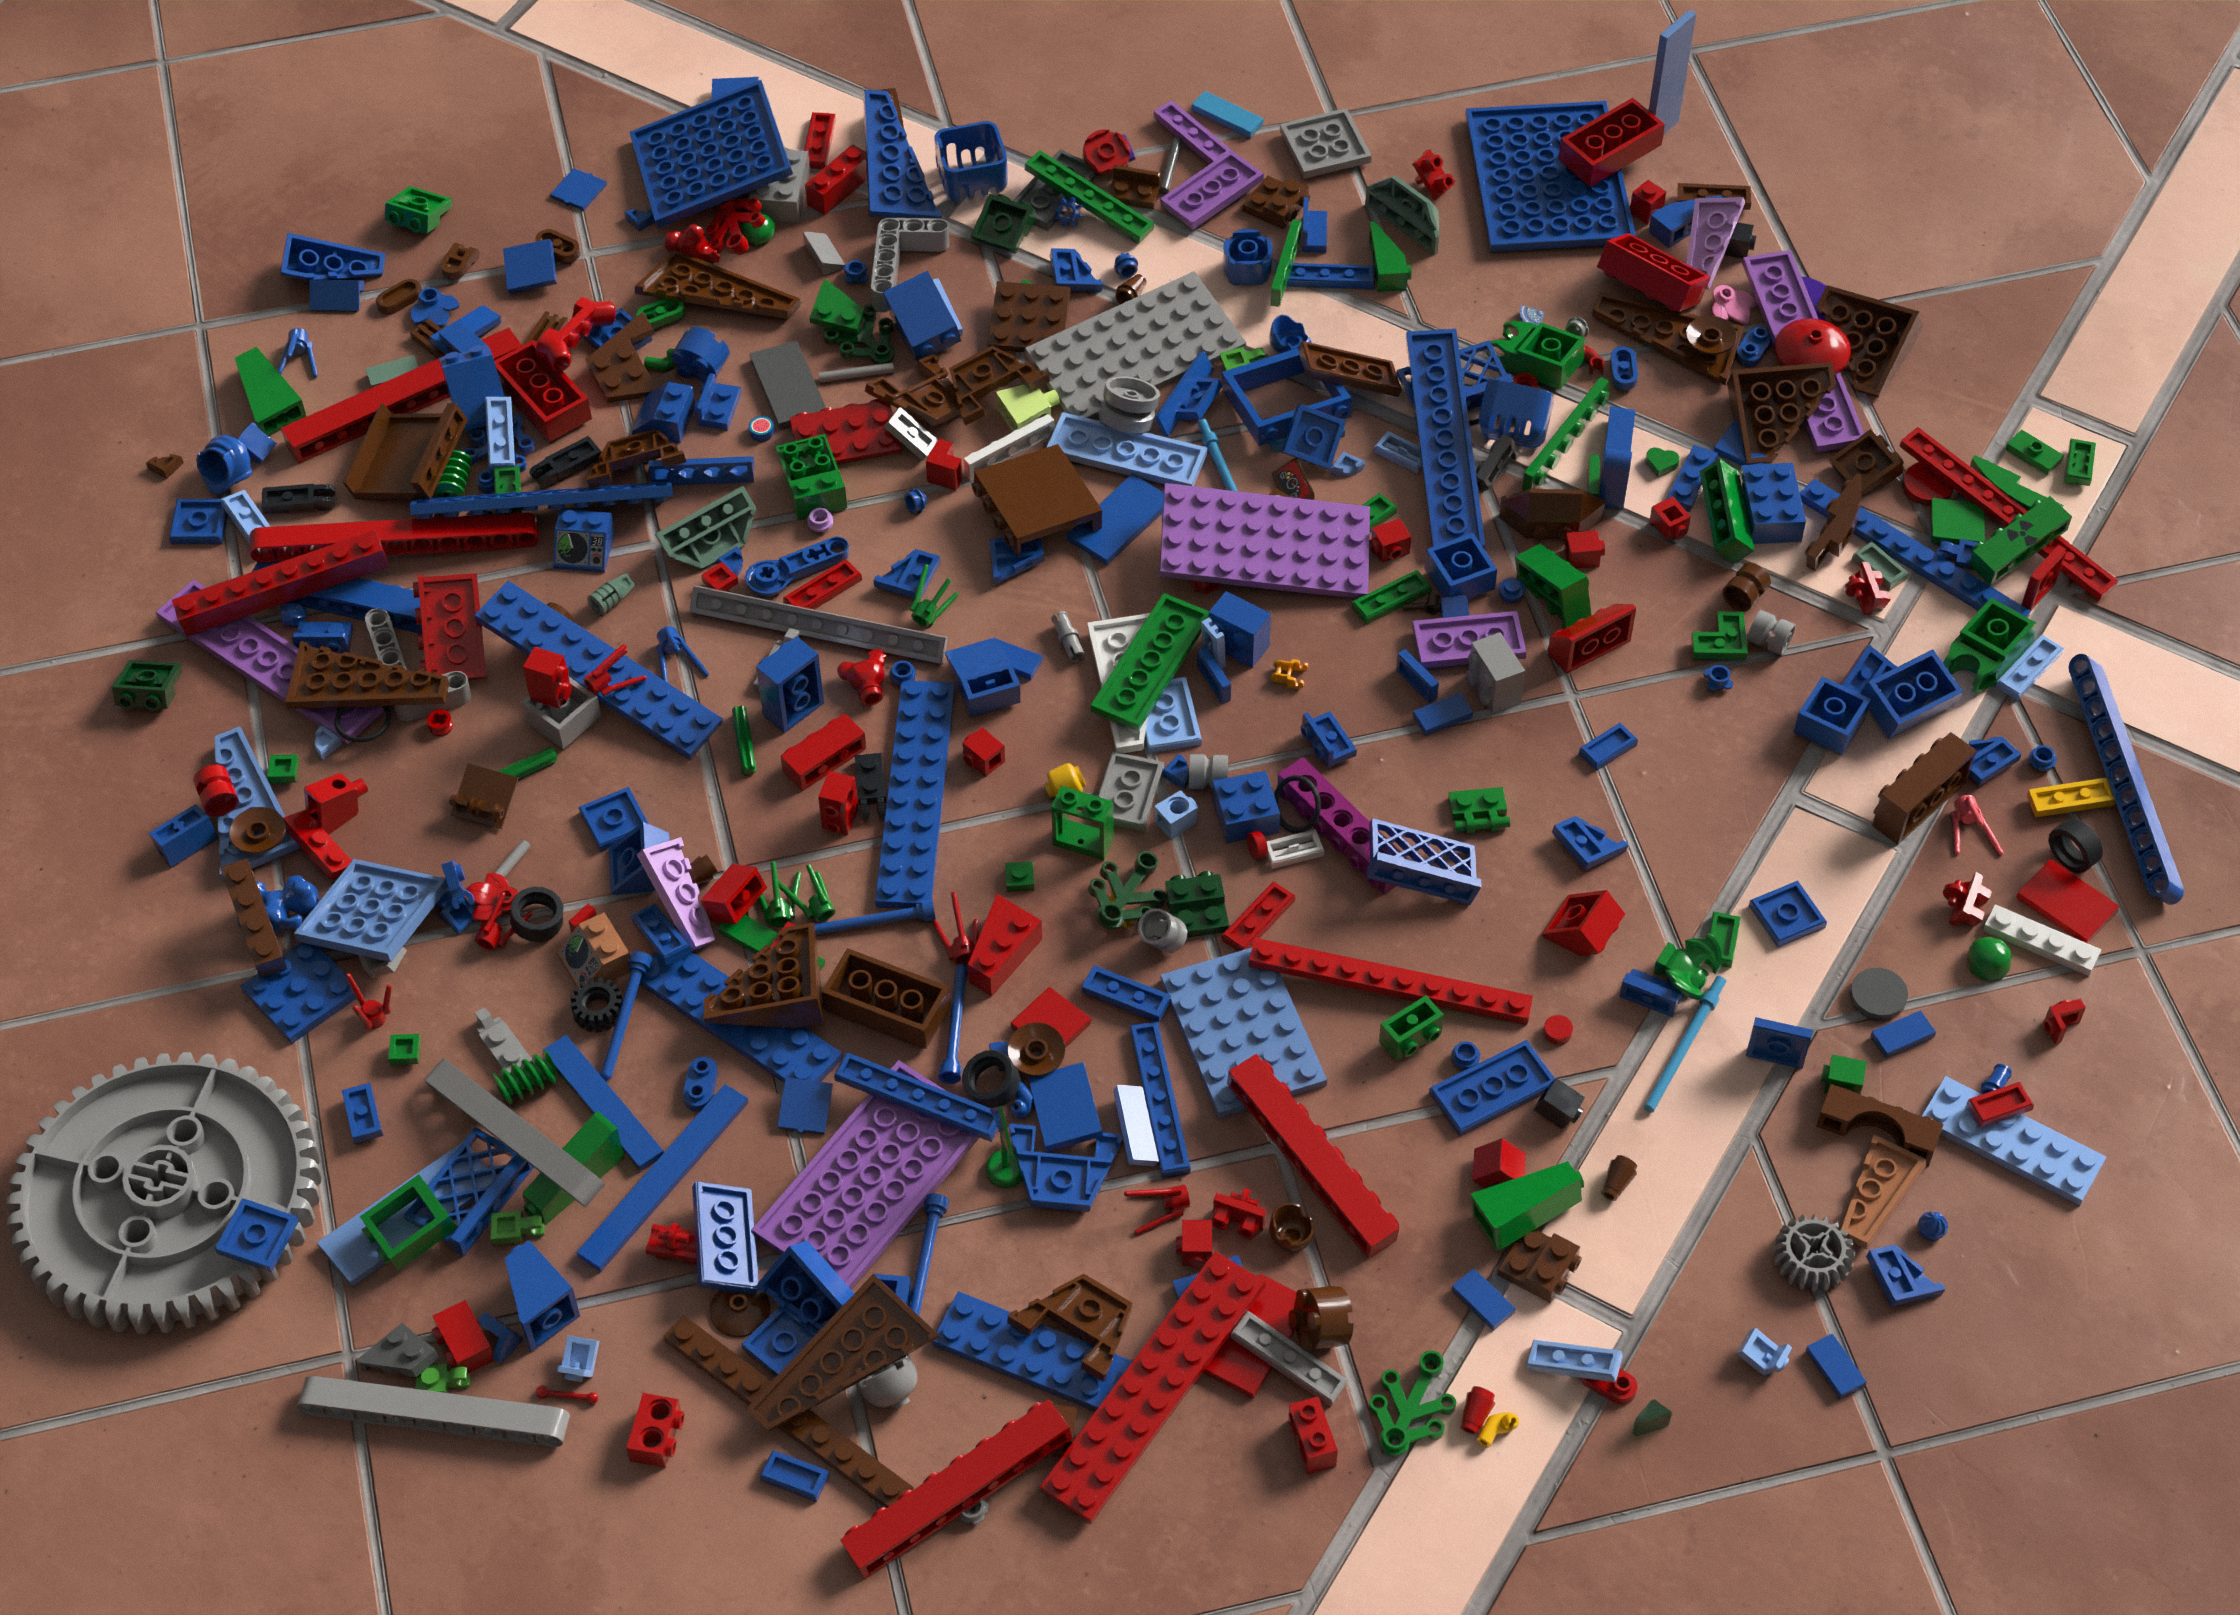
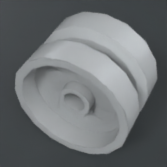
(1129, 404)

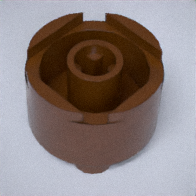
(1322, 1317)

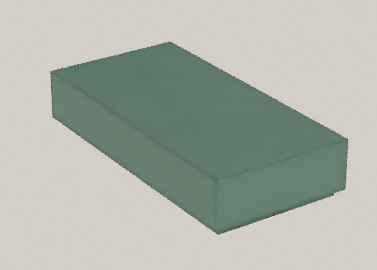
(390, 370)
(1891, 571)

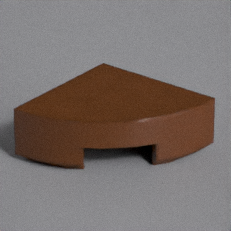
(165, 466)

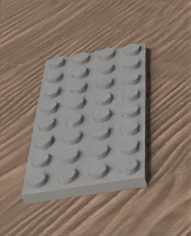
(1141, 339)

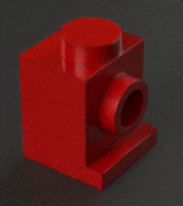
(1670, 519)

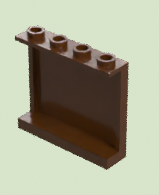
(404, 454)
(1035, 496)

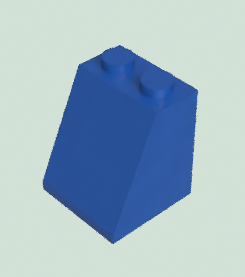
(921, 316)
(470, 379)
(541, 1295)

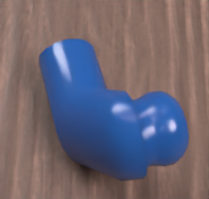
(1023, 1101)

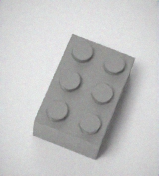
(785, 197)

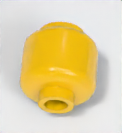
(1066, 776)

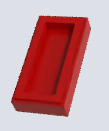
(2000, 1104)

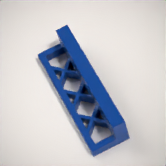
(705, 471)

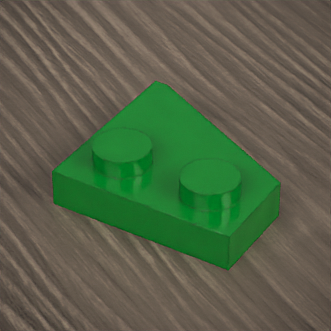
(836, 310)

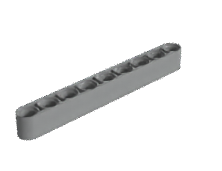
(514, 1132)
(433, 1411)

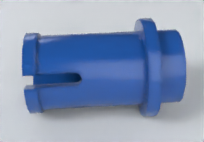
(1997, 1078)

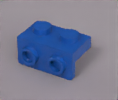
(1327, 738)

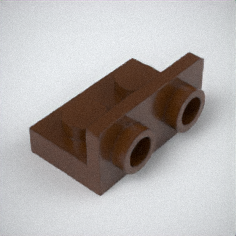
(1135, 186)

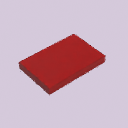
(2067, 901)

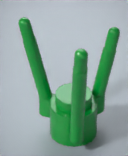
(925, 612)
(819, 904)
(779, 911)

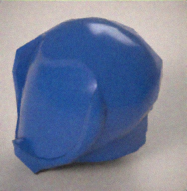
(223, 463)

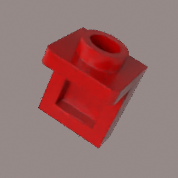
(2063, 1015)

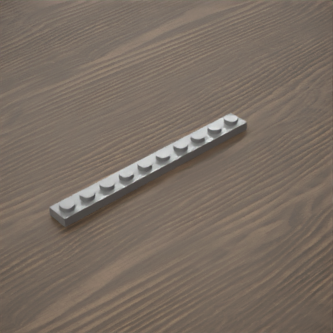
(818, 624)

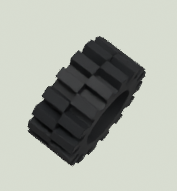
(591, 992)

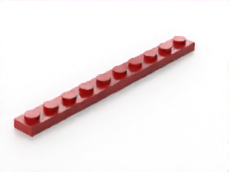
(2001, 507)
(1390, 980)

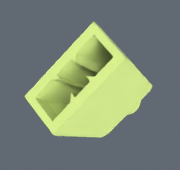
(1021, 406)

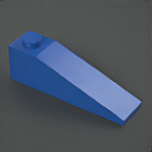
(320, 259)

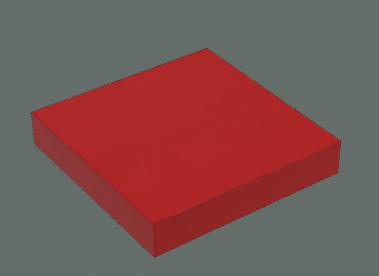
(2044, 578)
(1054, 1011)

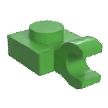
(1238, 357)
(510, 1227)
(440, 1378)

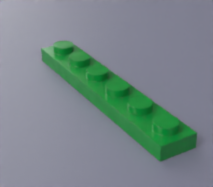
(1090, 196)
(1563, 438)

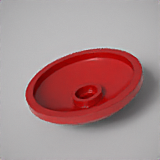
(1812, 342)

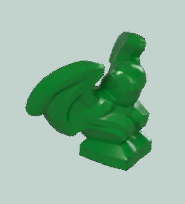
(1684, 965)

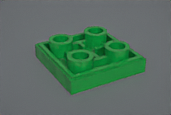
(1956, 520)

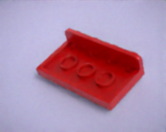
(852, 431)
(449, 627)

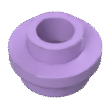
(820, 520)

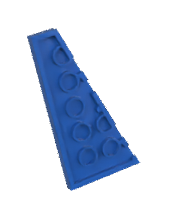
(893, 171)

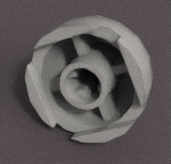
(890, 1384)

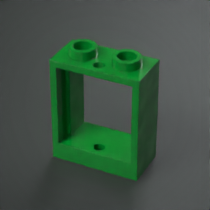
(1068, 833)
(419, 1241)

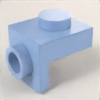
(1763, 1353)
(579, 1358)

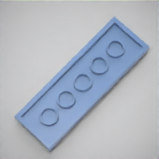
(1125, 453)
(2017, 1144)

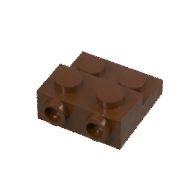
(1276, 201)
(1870, 459)
(1541, 1264)

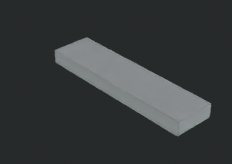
(1289, 1358)

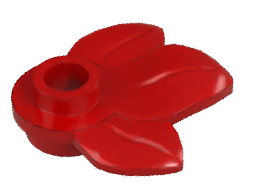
(487, 894)

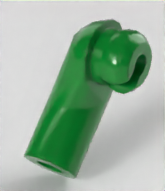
(660, 364)

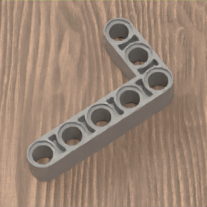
(897, 236)
(389, 652)

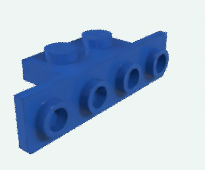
(1190, 396)

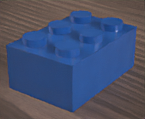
(1773, 503)
(790, 684)
(1911, 693)

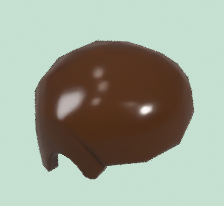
(1291, 1227)

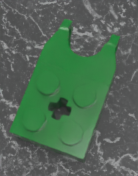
(1541, 351)
(1990, 644)

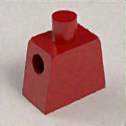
(334, 800)

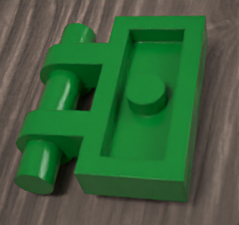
(1478, 804)

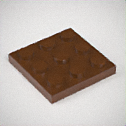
(1027, 314)

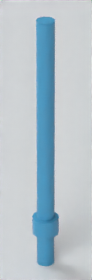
(1211, 442)
(1707, 1003)

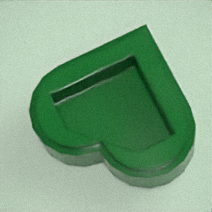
(1662, 461)

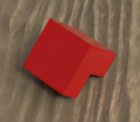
(943, 467)
(1497, 1163)

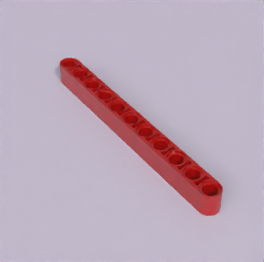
(401, 536)

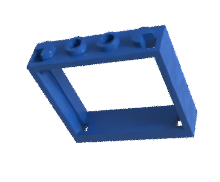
(1267, 371)

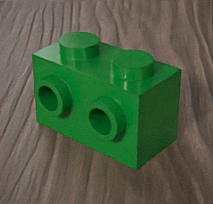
(1411, 1028)

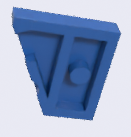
(1072, 271)
(1007, 564)
(1587, 842)
(1901, 1277)

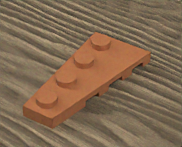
(1879, 1190)

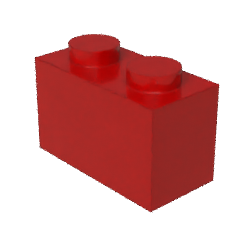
(547, 677)
(733, 894)
(462, 1337)

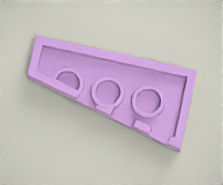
(1711, 232)
(673, 883)

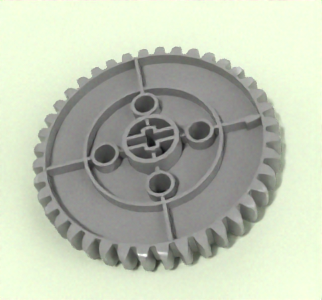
(150, 1165)

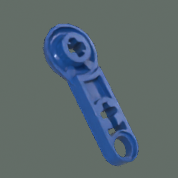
(794, 566)

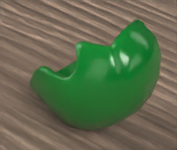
(759, 235)
(1989, 958)

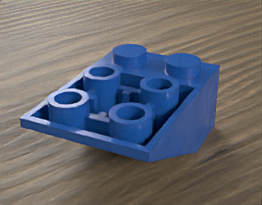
(984, 676)

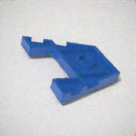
(1062, 1179)

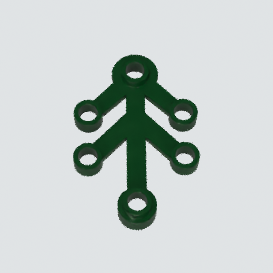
(879, 352)
(1111, 914)

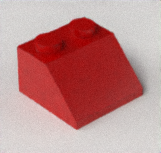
(1585, 922)

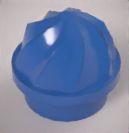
(1126, 265)
(292, 613)
(1932, 1225)

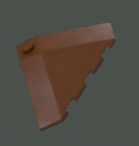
(1877, 333)
(1774, 403)
(776, 989)

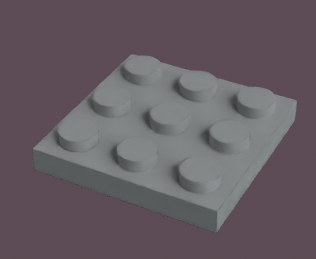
(1325, 143)

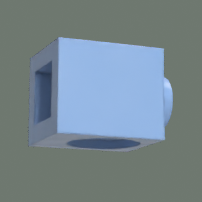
(1172, 823)

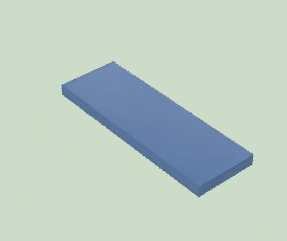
(1672, 70)
(353, 1252)

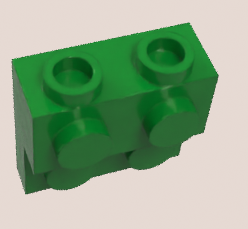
(416, 209)

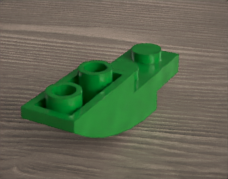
(2006, 482)

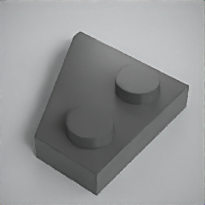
(1494, 466)
(400, 1353)

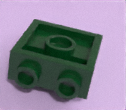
(1003, 223)
(146, 685)
(1198, 903)

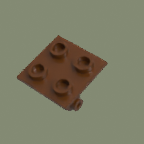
(484, 796)

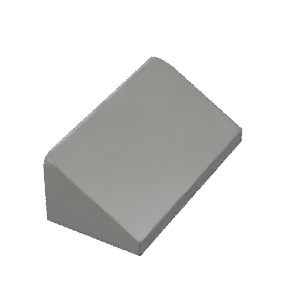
(823, 252)

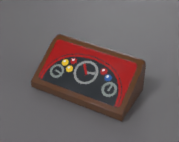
(1293, 481)

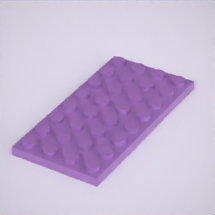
(1265, 541)
(865, 1184)

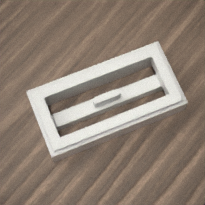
(1294, 853)

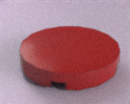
(1105, 150)
(1923, 485)

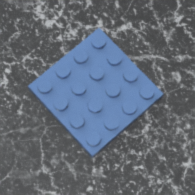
(371, 910)

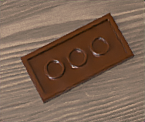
(1349, 369)

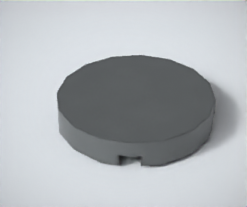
(1879, 993)

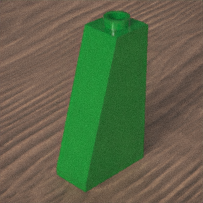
(268, 393)
(595, 1147)
(1525, 1203)

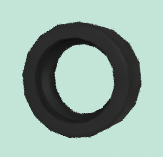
(2086, 840)
(536, 932)
(983, 1061)

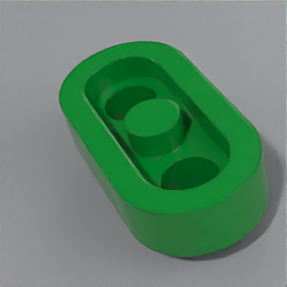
(663, 312)

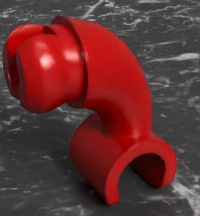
(1595, 360)

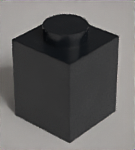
(1741, 241)
(1560, 1103)

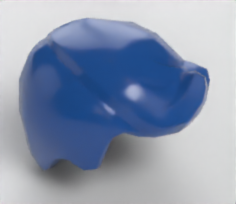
(1286, 334)

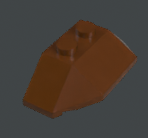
(1551, 512)

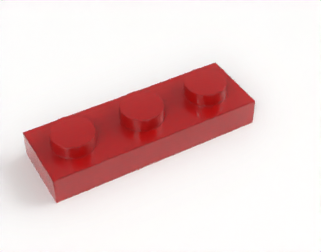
(317, 844)

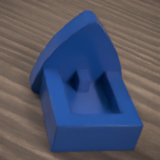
(256, 442)
(507, 1340)

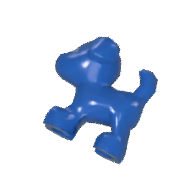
(296, 896)

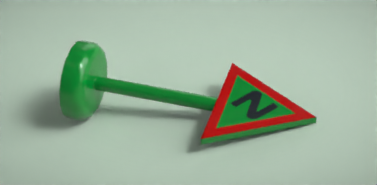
(1002, 1165)

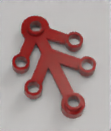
(737, 242)

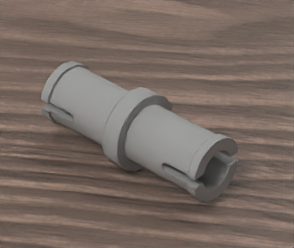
(1068, 636)

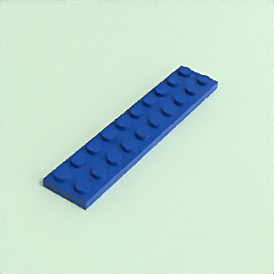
(1444, 435)
(532, 499)
(648, 704)
(915, 794)

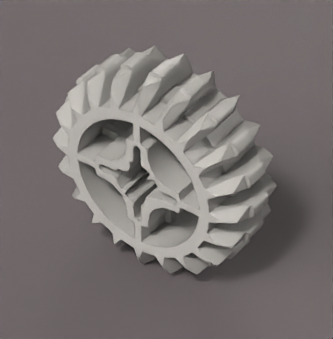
(1807, 1238)

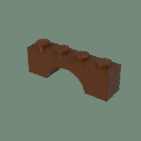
(253, 918)
(1849, 1110)

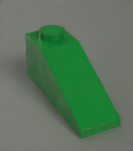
(1388, 261)

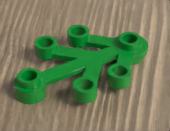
(1409, 1408)

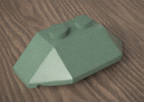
(1405, 210)
(710, 531)

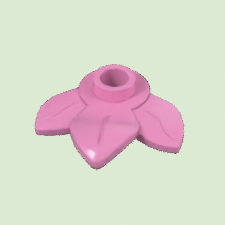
(1735, 304)

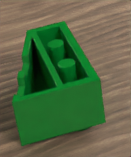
(1556, 583)

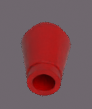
(1476, 1409)

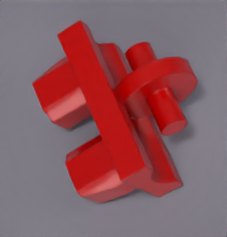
(1432, 174)
(1865, 588)
(1963, 897)
(1240, 1210)
(672, 1243)

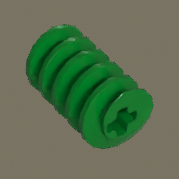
(454, 476)
(526, 1077)

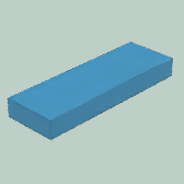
(1227, 114)

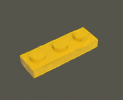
(2071, 797)

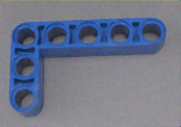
(1617, 457)

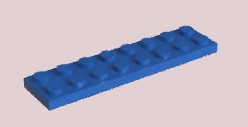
(775, 1049)
(1041, 1360)

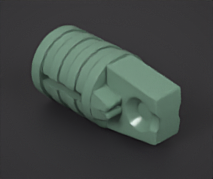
(616, 591)

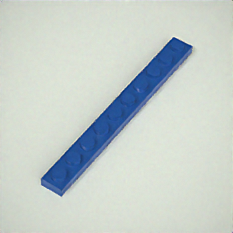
(1912, 553)

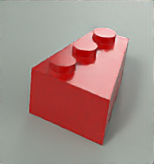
(1002, 944)

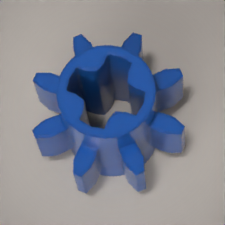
(1063, 208)

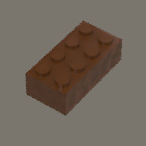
(1923, 787)
(886, 998)

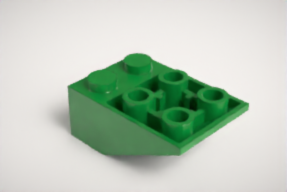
(812, 476)

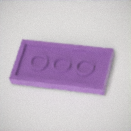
(1212, 189)
(1449, 639)

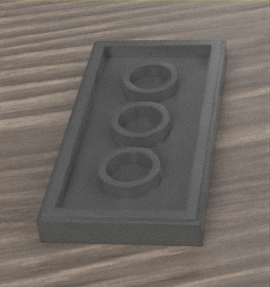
(1045, 198)
(786, 382)

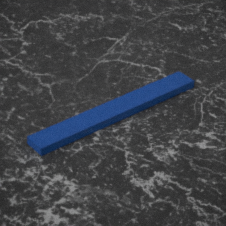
(662, 1178)

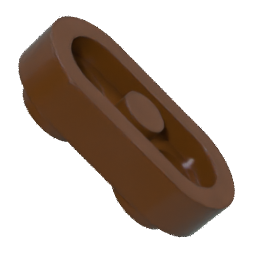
(564, 247)

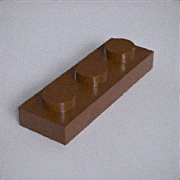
(1691, 191)

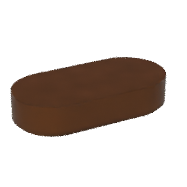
(398, 296)

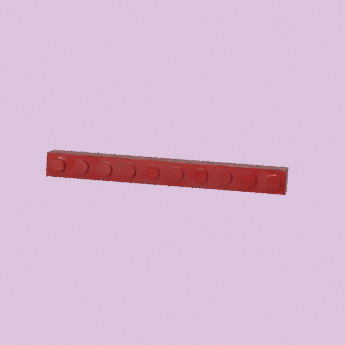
(400, 395)

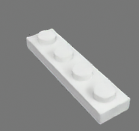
(1010, 446)
(2042, 940)

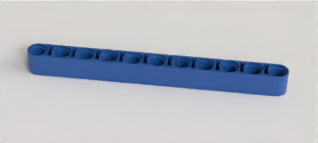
(2126, 780)

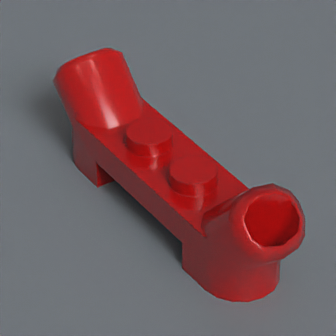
(555, 345)

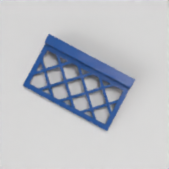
(1475, 393)
(1419, 874)
(492, 1198)

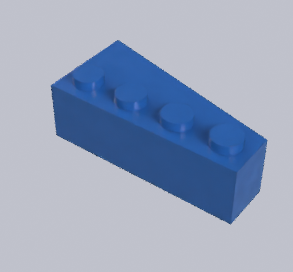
(805, 1285)

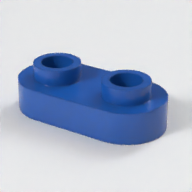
(1753, 347)
(1623, 368)
(700, 1081)

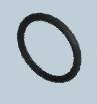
(362, 739)
(1317, 803)

